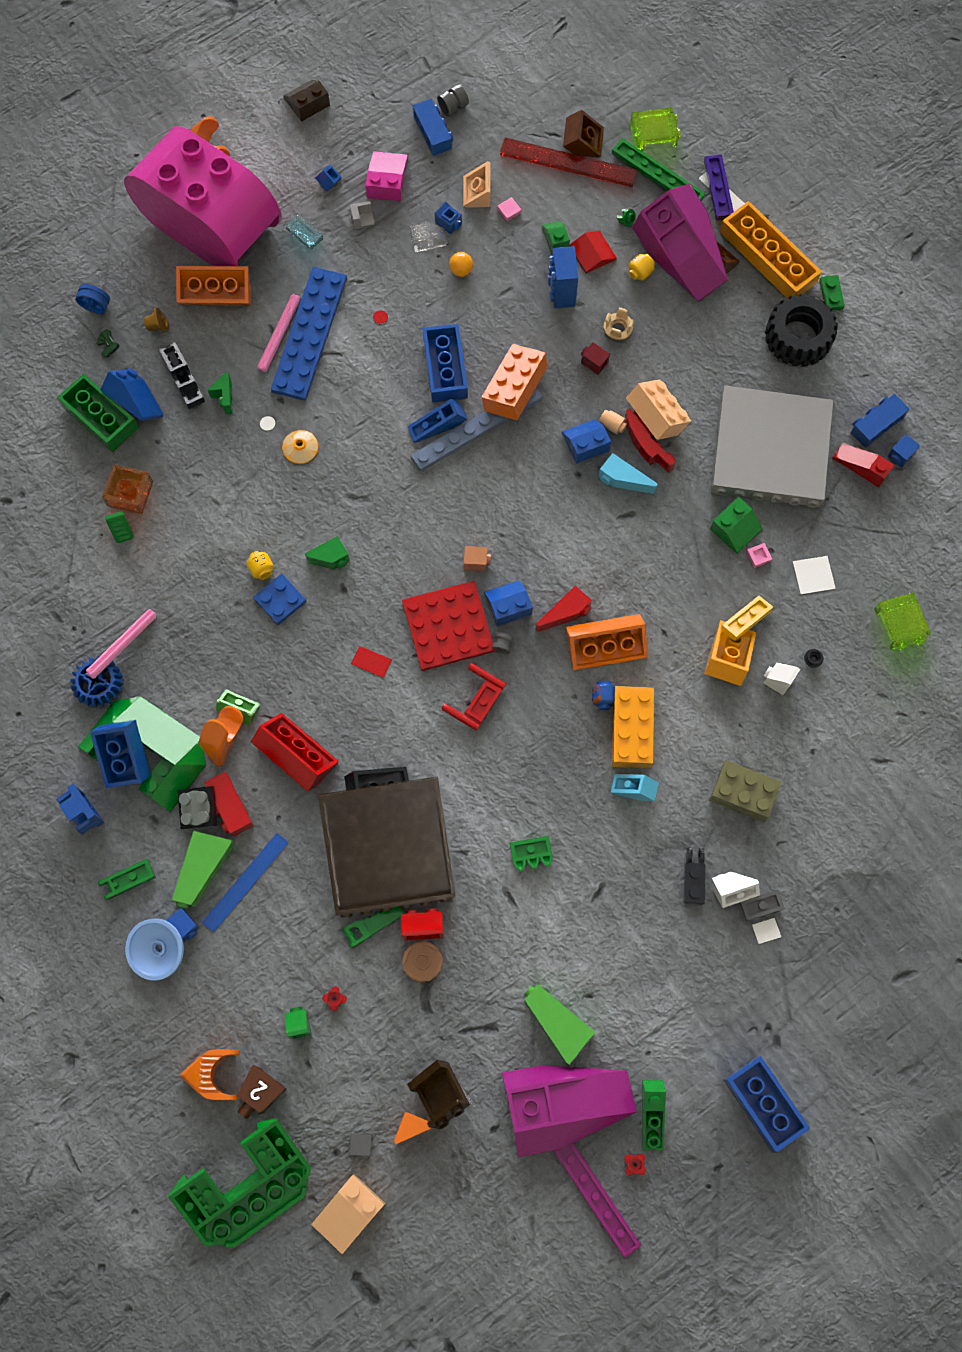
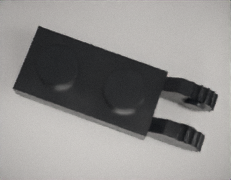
(694, 878)

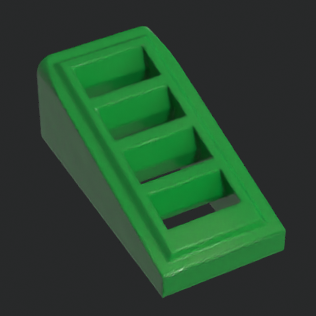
(119, 527)

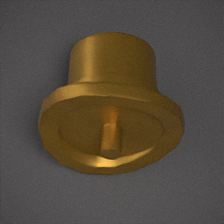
(156, 321)

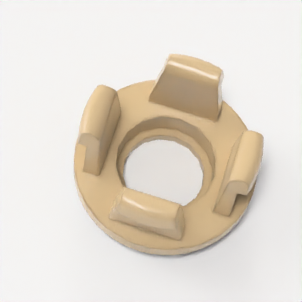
(622, 318)

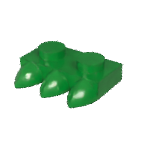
(531, 851)

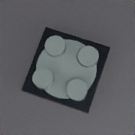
(197, 807)

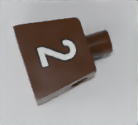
(258, 1092)

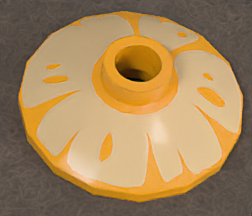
(303, 453)

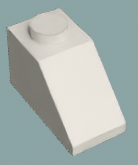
(780, 677)
(734, 888)

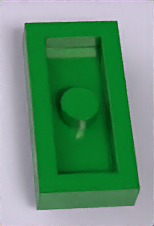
(832, 292)

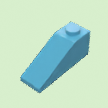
(624, 476)

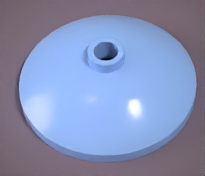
(143, 949)

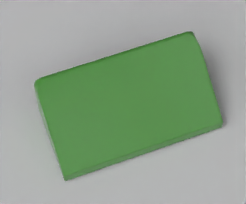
(246, 706)

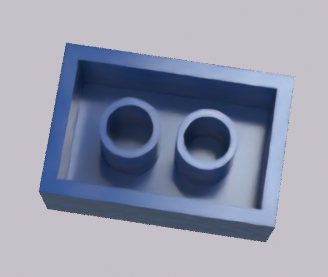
(563, 277)
(120, 754)

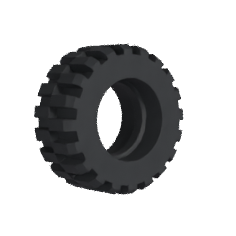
(803, 310)

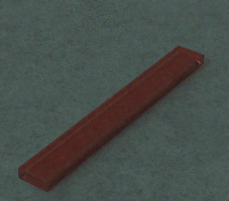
(568, 162)

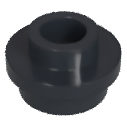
(817, 654)

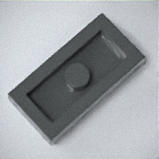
(762, 905)

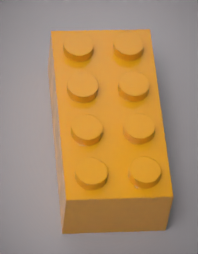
(633, 727)

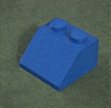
(587, 440)
(509, 603)

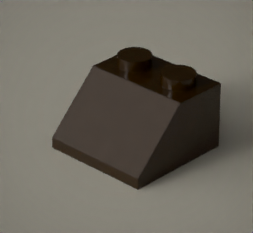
(308, 99)

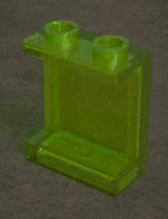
(654, 127)
(903, 620)

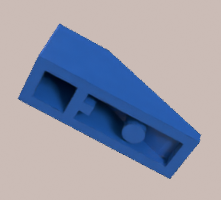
(438, 421)

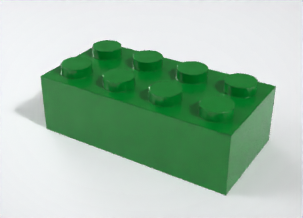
(97, 412)

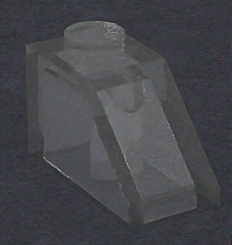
(427, 236)

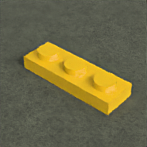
(746, 618)

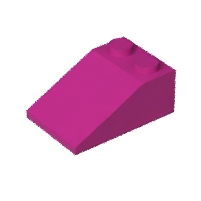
(386, 176)

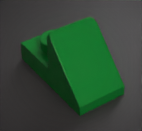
(223, 390)

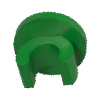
(628, 217)

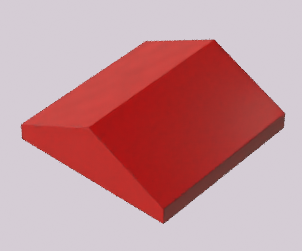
(592, 251)

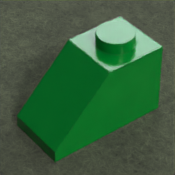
(556, 235)
(329, 555)
(297, 1023)

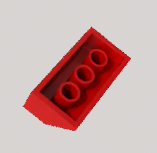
(294, 751)

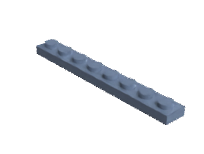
(462, 436)

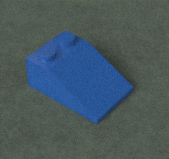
(131, 393)

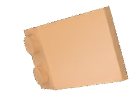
(348, 1213)

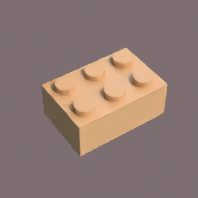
(658, 409)

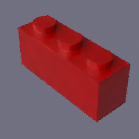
(229, 805)

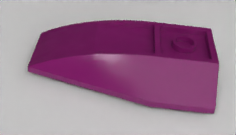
(682, 241)
(564, 1104)

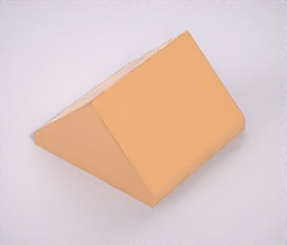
(477, 187)

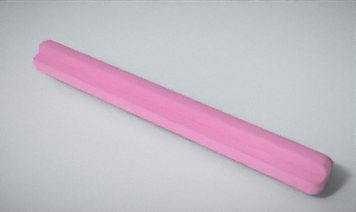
(278, 333)
(120, 644)

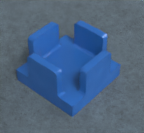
(79, 809)

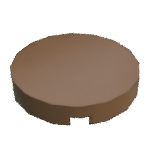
(422, 961)

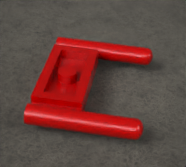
(482, 701)

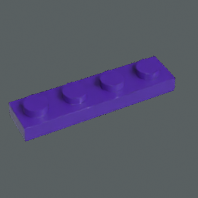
(718, 186)

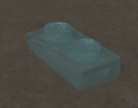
(304, 232)

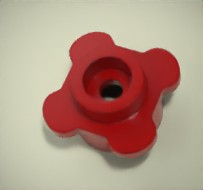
(340, 999)
(639, 1169)

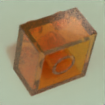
(127, 489)

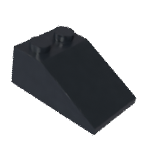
(375, 777)

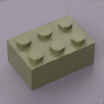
(745, 791)

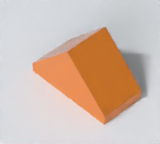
(410, 1127)

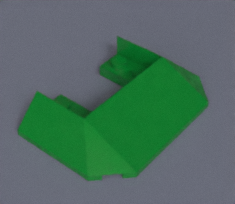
(164, 736)
(253, 1202)

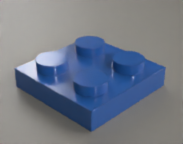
(279, 599)

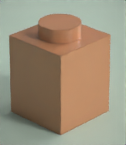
(476, 558)

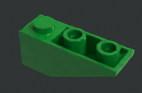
(653, 1114)

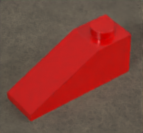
(864, 463)
(568, 609)

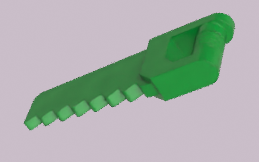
(372, 925)

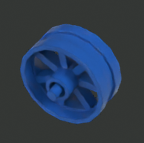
(92, 298)

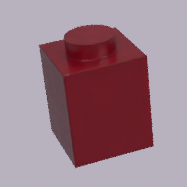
(595, 358)

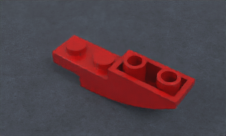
(643, 441)

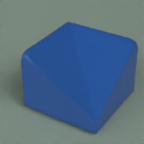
(328, 177)

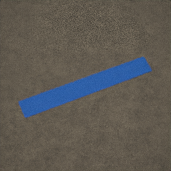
(245, 882)

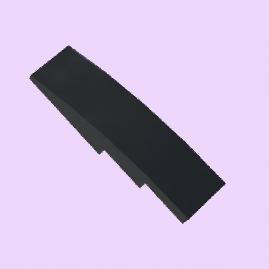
(182, 375)

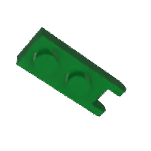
(128, 878)

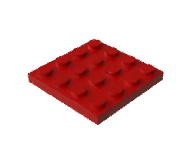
(448, 625)

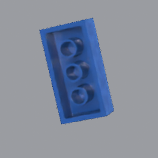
(445, 363)
(766, 1104)

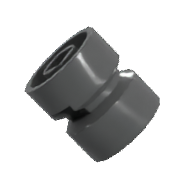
(453, 99)

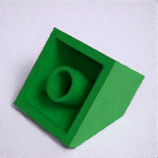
(736, 525)

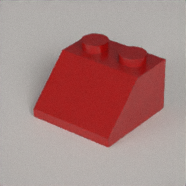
(422, 925)

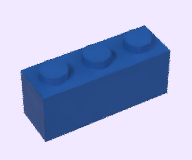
(432, 126)
(879, 420)

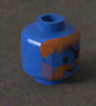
(603, 695)

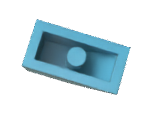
(635, 787)

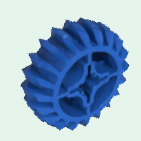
(93, 696)

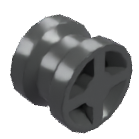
(502, 643)

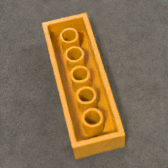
(770, 251)

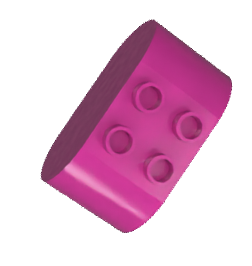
(202, 197)

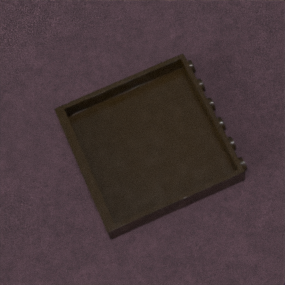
(386, 846)

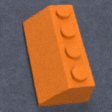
(213, 285)
(607, 642)

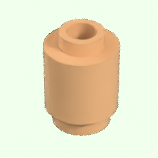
(613, 422)

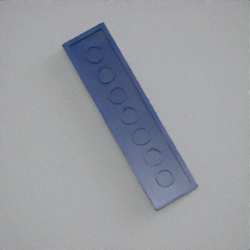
(308, 333)

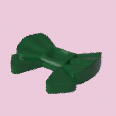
(105, 338)

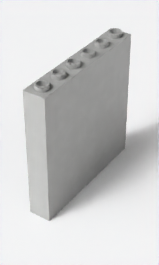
(772, 446)

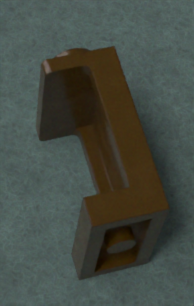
(439, 1093)

